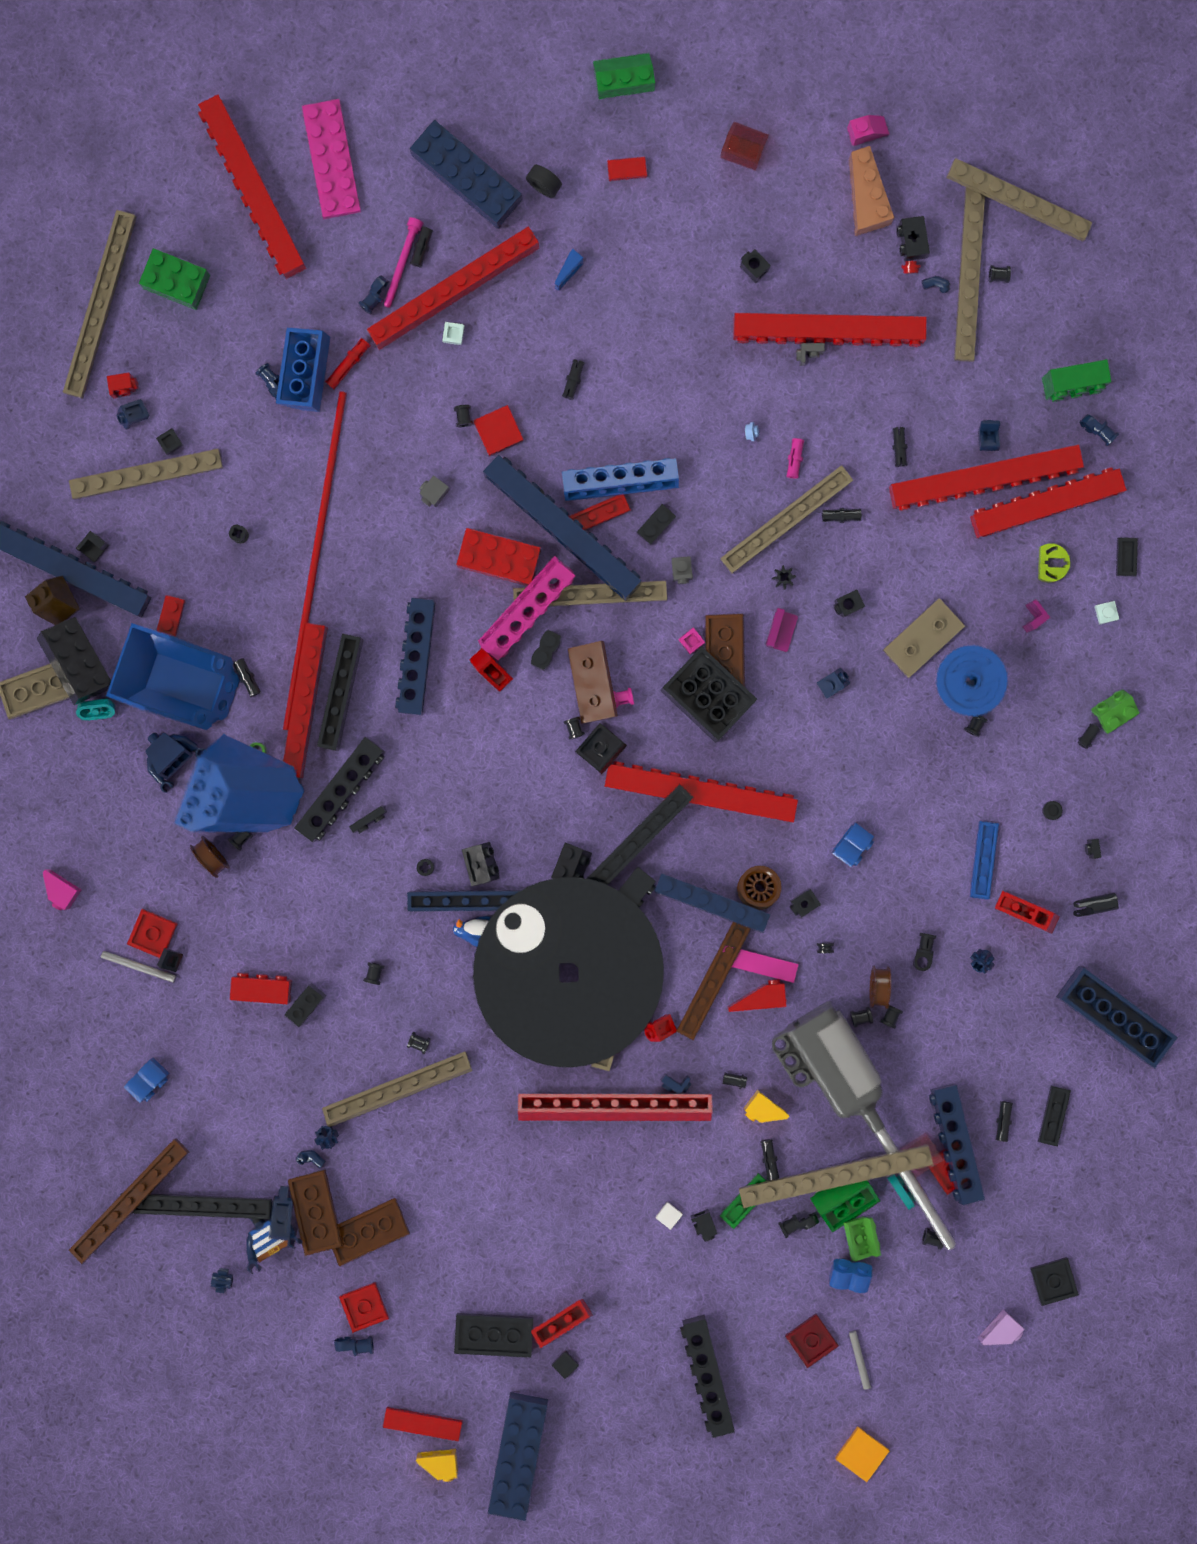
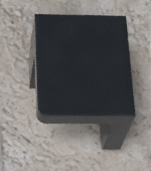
(92, 546)

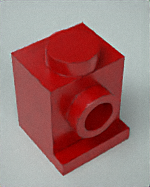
(121, 384)

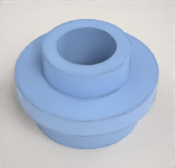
(751, 431)

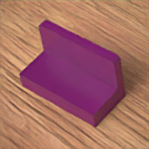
(1039, 614)
(781, 630)

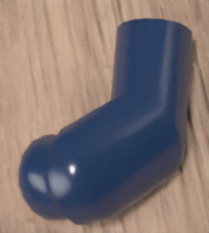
(936, 281)
(310, 1156)

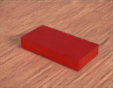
(627, 168)

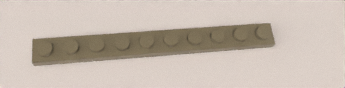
(969, 276)
(99, 304)
(836, 1176)

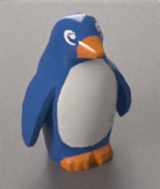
(471, 930)

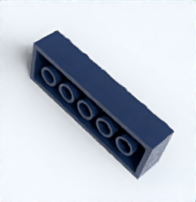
(466, 174)
(1116, 1017)
(517, 1456)

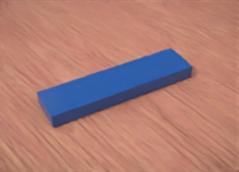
(984, 860)

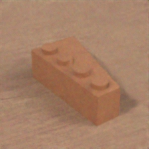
(869, 197)

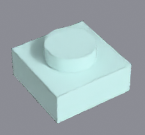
(453, 333)
(1106, 612)

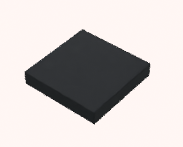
(601, 748)
(1054, 1281)

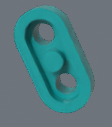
(95, 709)
(898, 1183)

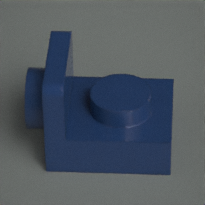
(132, 413)

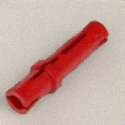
(349, 361)

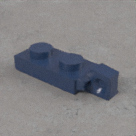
(281, 1215)

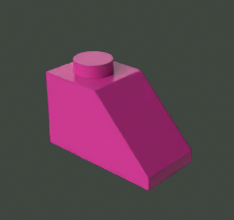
(867, 129)
(60, 890)

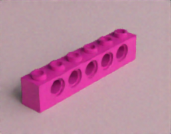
(527, 598)

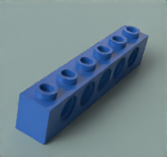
(629, 484)

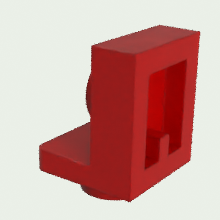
(660, 1029)

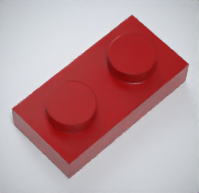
(170, 615)

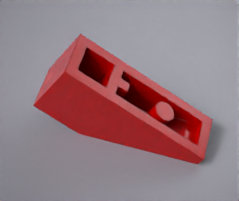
(1027, 912)
(764, 997)

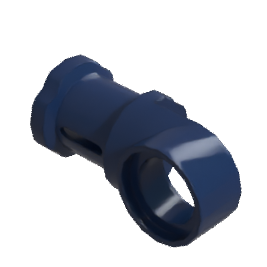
(373, 297)
(269, 378)
(1096, 428)
(356, 1346)

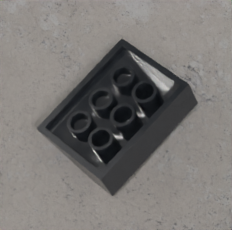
(708, 694)

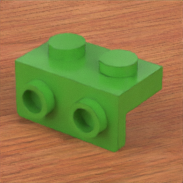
(1115, 710)
(862, 1238)

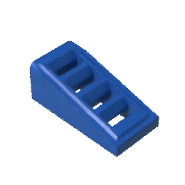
(571, 266)

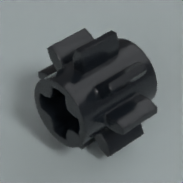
(783, 571)

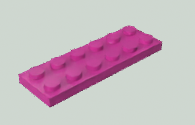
(331, 159)

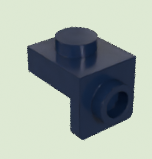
(989, 435)
(833, 682)
(670, 1084)

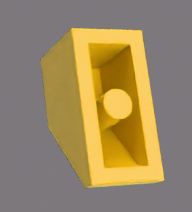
(763, 1109)
(439, 1464)

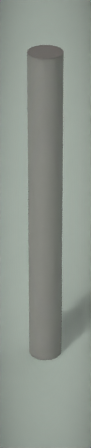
(138, 966)

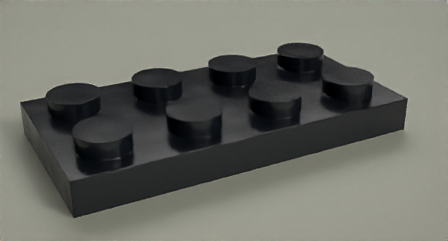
(493, 1335)

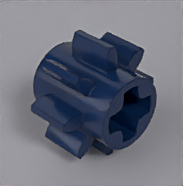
(982, 961)
(326, 1137)
(221, 1280)

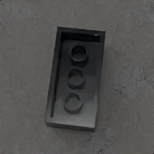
(74, 660)

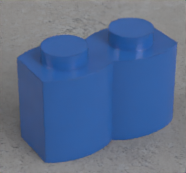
(853, 844)
(146, 1080)
(850, 1275)

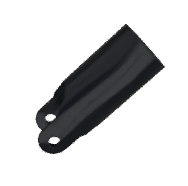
(1096, 905)

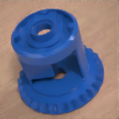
(986, 682)

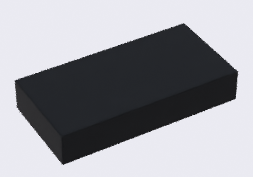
(1126, 557)

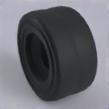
(543, 181)

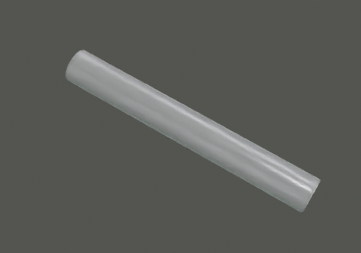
(859, 1359)

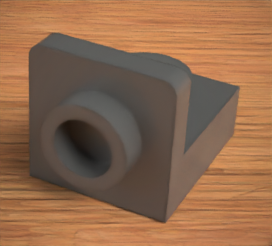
(813, 350)
(682, 569)

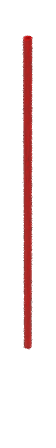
(316, 548)

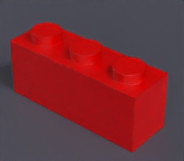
(260, 988)
(561, 1323)

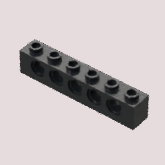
(306, 825)
(716, 1425)

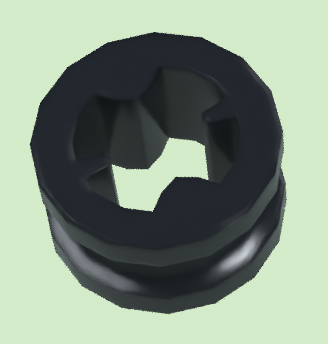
(429, 871)
(825, 948)

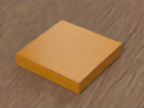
(862, 1454)

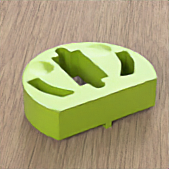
(1059, 553)

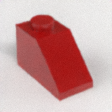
(490, 669)

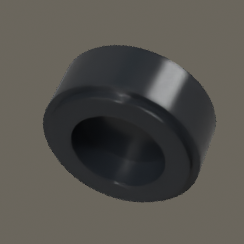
(1052, 810)

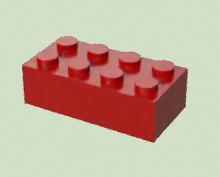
(498, 557)

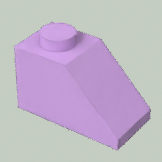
(1001, 1330)

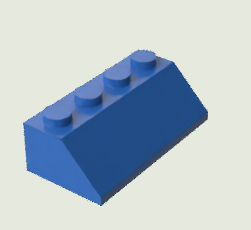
(303, 369)

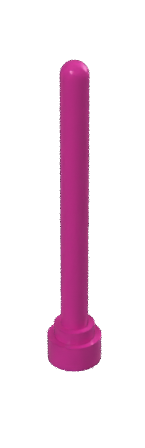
(414, 226)

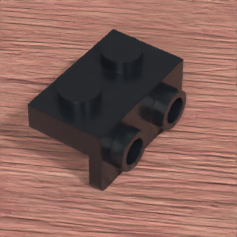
(571, 862)

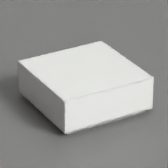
(669, 1215)

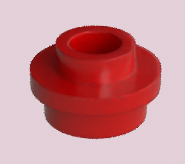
(910, 267)

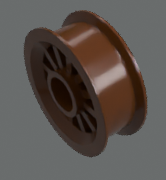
(209, 857)
(761, 871)
(880, 987)

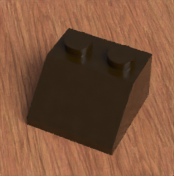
(53, 600)

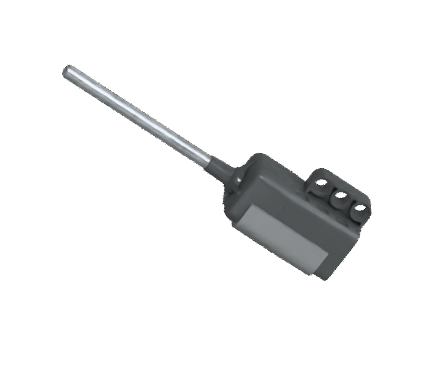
(838, 1063)

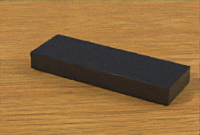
(1054, 1116)

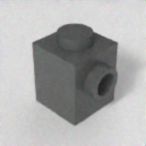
(433, 491)

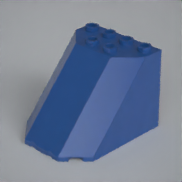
(173, 678)
(239, 791)

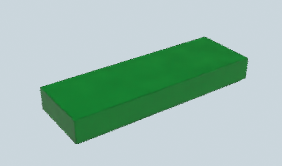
(734, 1212)

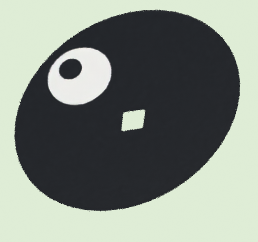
(568, 924)

